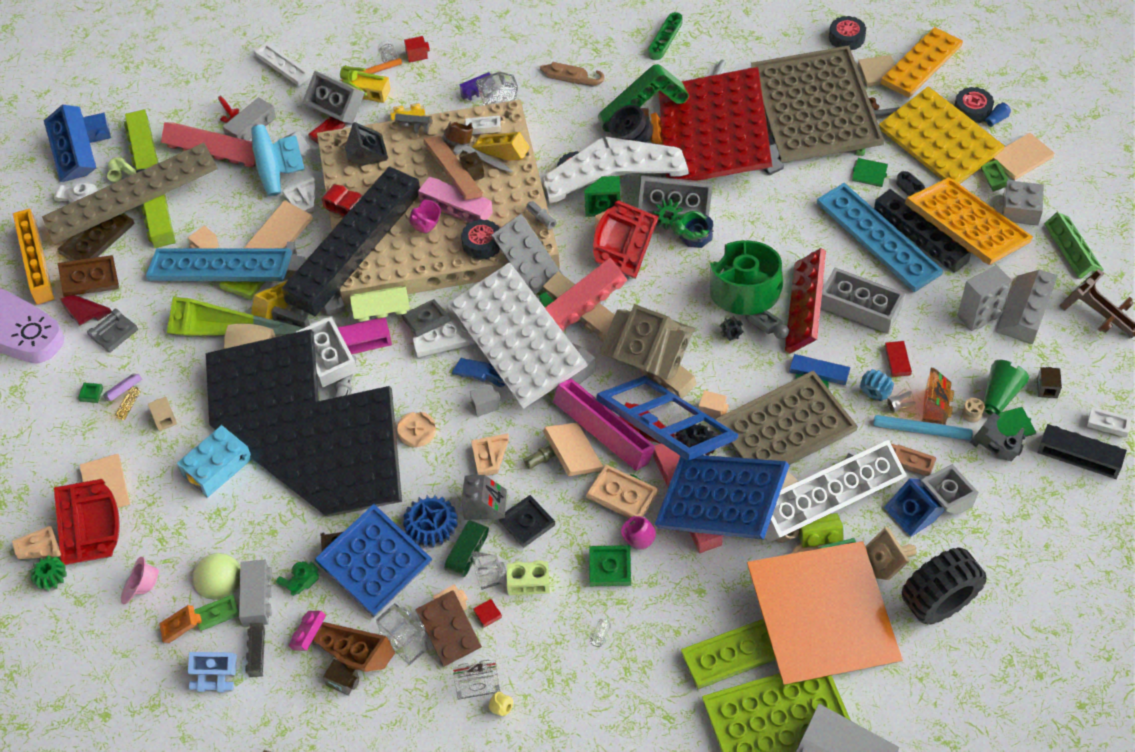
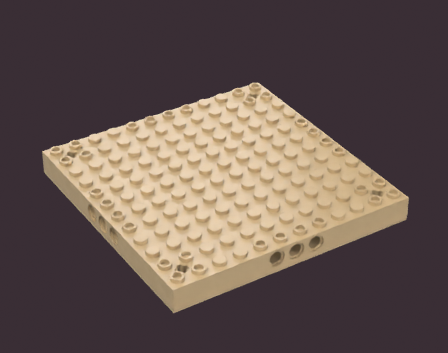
(437, 257)

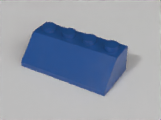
(69, 143)

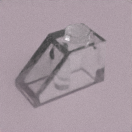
(488, 570)

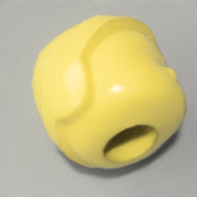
(500, 704)

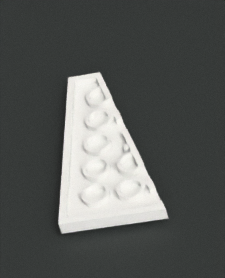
(444, 338)

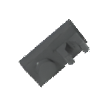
(414, 120)

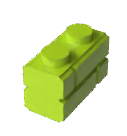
(822, 531)

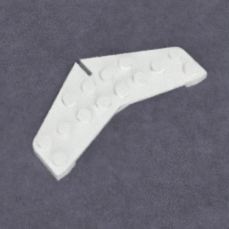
(618, 159)

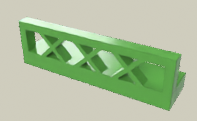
(1072, 244)

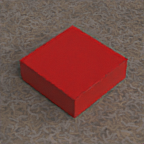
(487, 613)

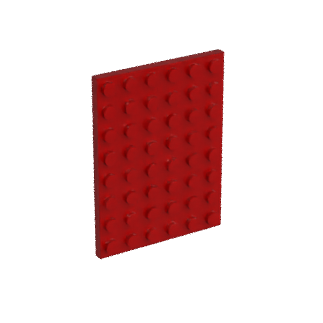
(719, 125)

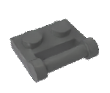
(114, 335)

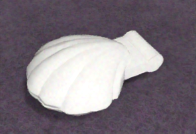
(74, 193)

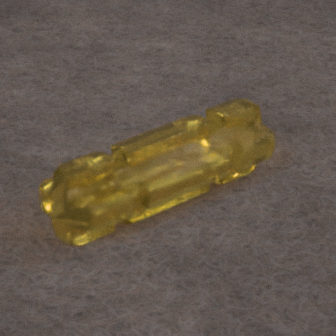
(127, 403)

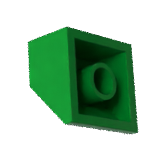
(602, 195)

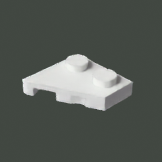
(302, 195)

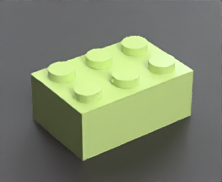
(380, 303)

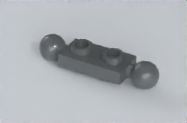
(769, 324)

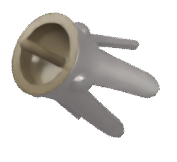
(894, 402)

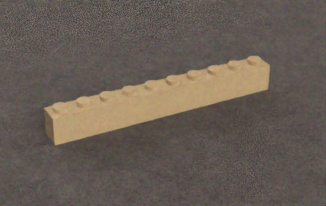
(599, 322)

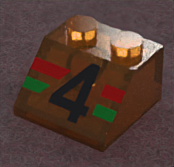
(937, 398)

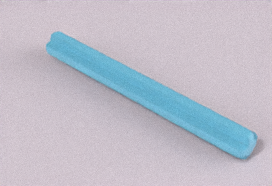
(923, 427)

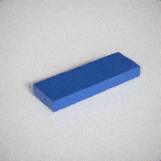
(825, 370)

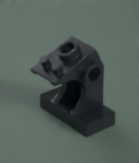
(996, 442)

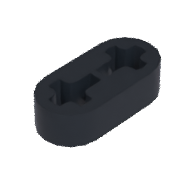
(910, 185)

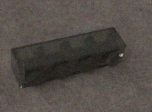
(255, 652)

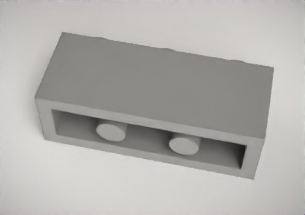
(255, 114)
(255, 592)

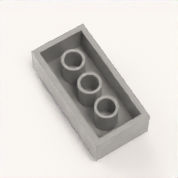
(861, 300)

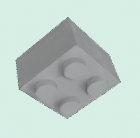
(1023, 202)

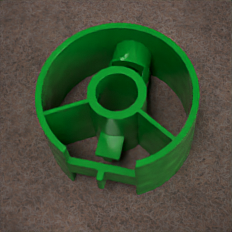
(749, 279)

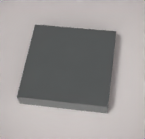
(425, 317)

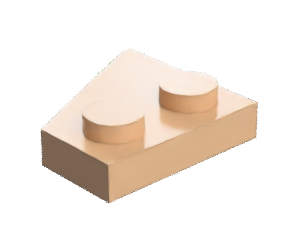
(489, 453)
(37, 544)

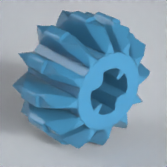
(876, 385)

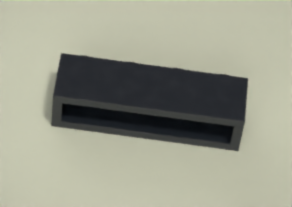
(1082, 451)

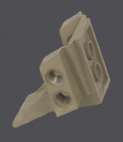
(647, 341)

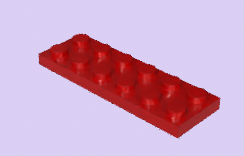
(805, 301)

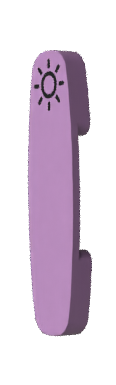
(27, 330)

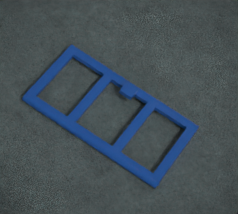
(663, 435)

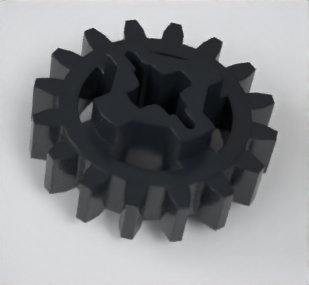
(694, 435)

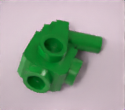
(304, 577)

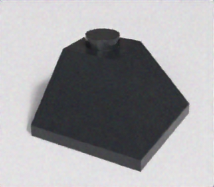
(365, 145)

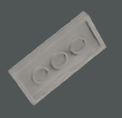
(525, 253)

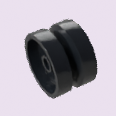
(631, 124)

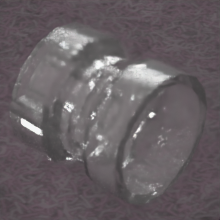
(387, 51)

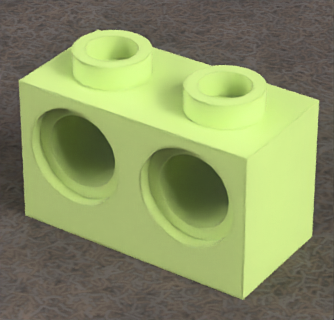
(528, 583)

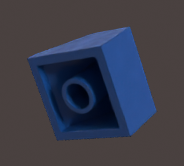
(914, 507)

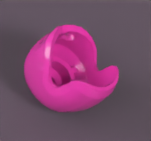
(425, 216)
(639, 534)

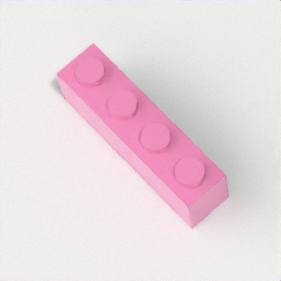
(452, 201)

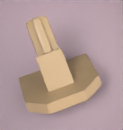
(887, 555)

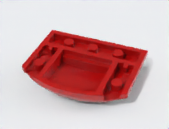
(623, 237)
(86, 521)

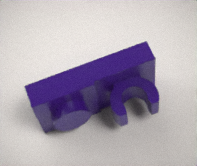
(470, 88)

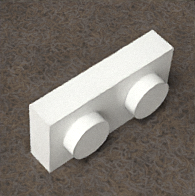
(485, 124)
(1109, 422)

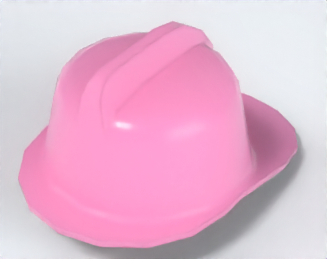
(140, 581)

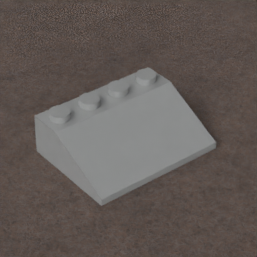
(835, 733)

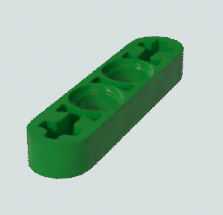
(663, 35)

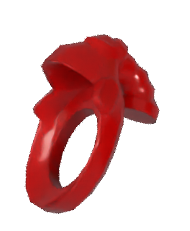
(232, 112)

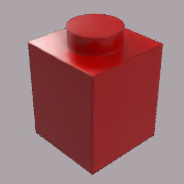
(416, 49)

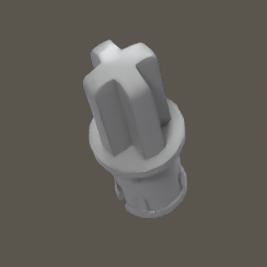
(541, 215)

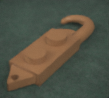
(570, 74)

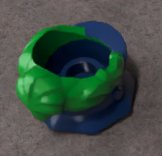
(694, 229)

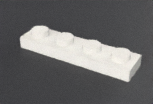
(282, 64)

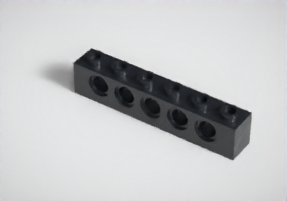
(921, 232)

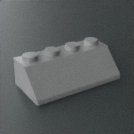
(688, 193)
(1027, 305)

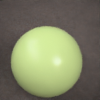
(217, 576)

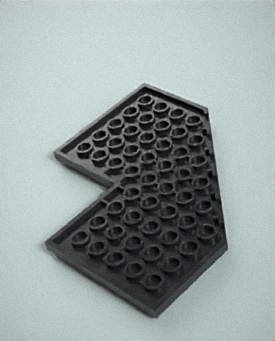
(327, 451)

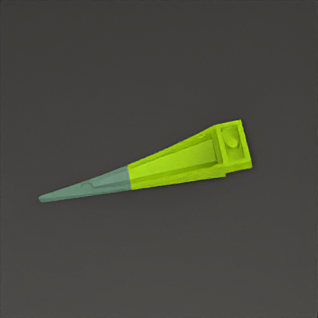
(199, 319)

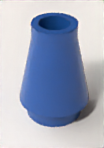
(998, 114)

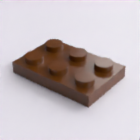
(88, 275)
(448, 628)

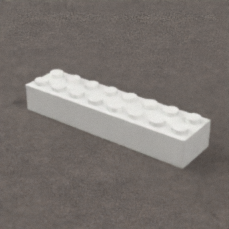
(834, 489)

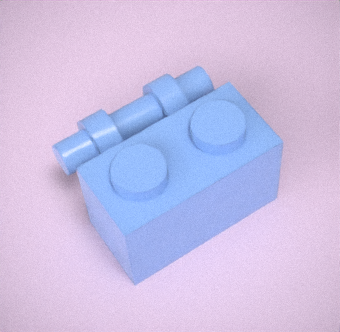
(212, 663)

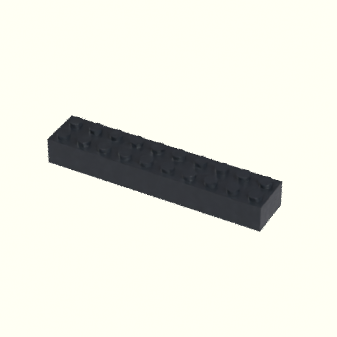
(351, 241)

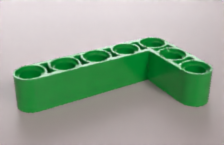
(642, 89)

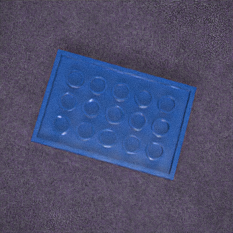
(722, 496)

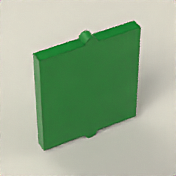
(870, 172)
(1012, 422)

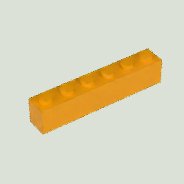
(33, 256)

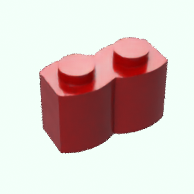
(340, 200)

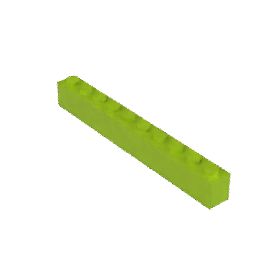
(145, 156)

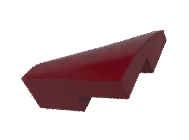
(83, 309)

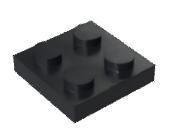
(527, 521)

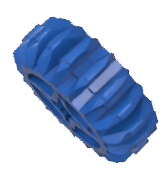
(423, 529)

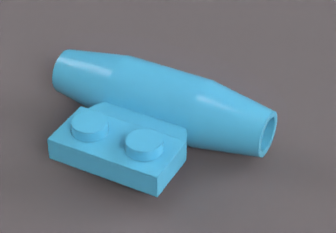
(274, 158)

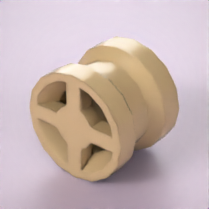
(973, 404)

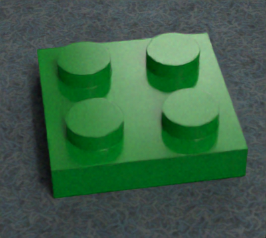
(610, 565)

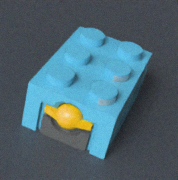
(214, 461)

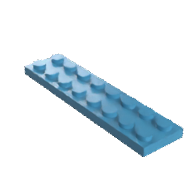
(879, 237)
(219, 264)

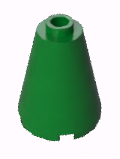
(1003, 385)

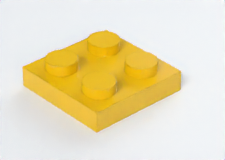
(414, 109)

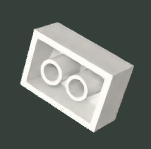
(331, 352)

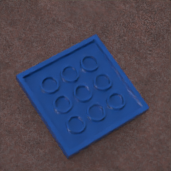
(373, 560)

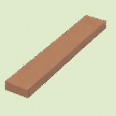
(453, 168)

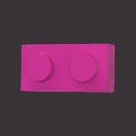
(307, 630)

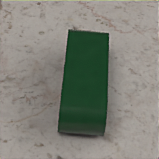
(469, 541)

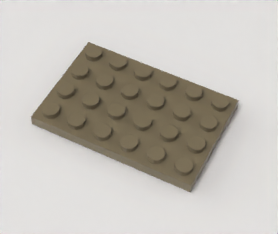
(789, 421)

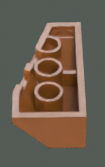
(355, 647)

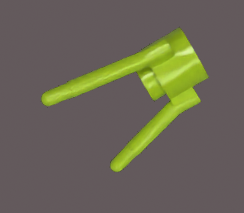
(350, 73)

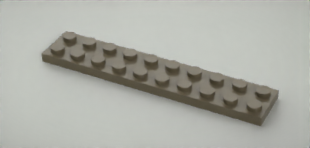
(129, 193)

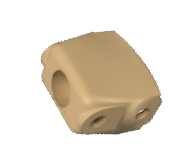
(246, 333)

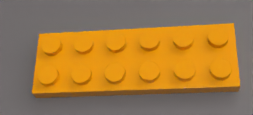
(921, 62)

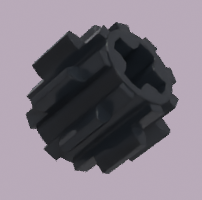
(731, 328)

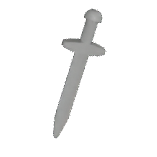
(459, 148)

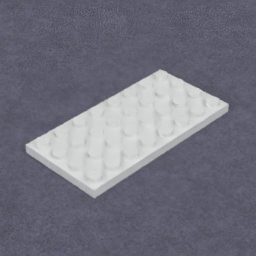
(517, 335)

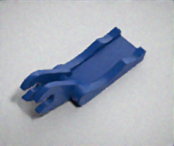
(477, 370)

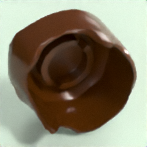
(459, 133)

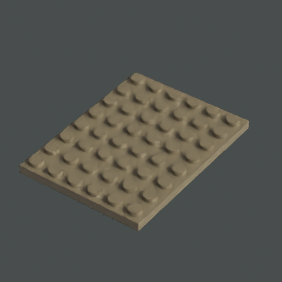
(817, 104)

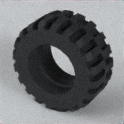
(943, 585)

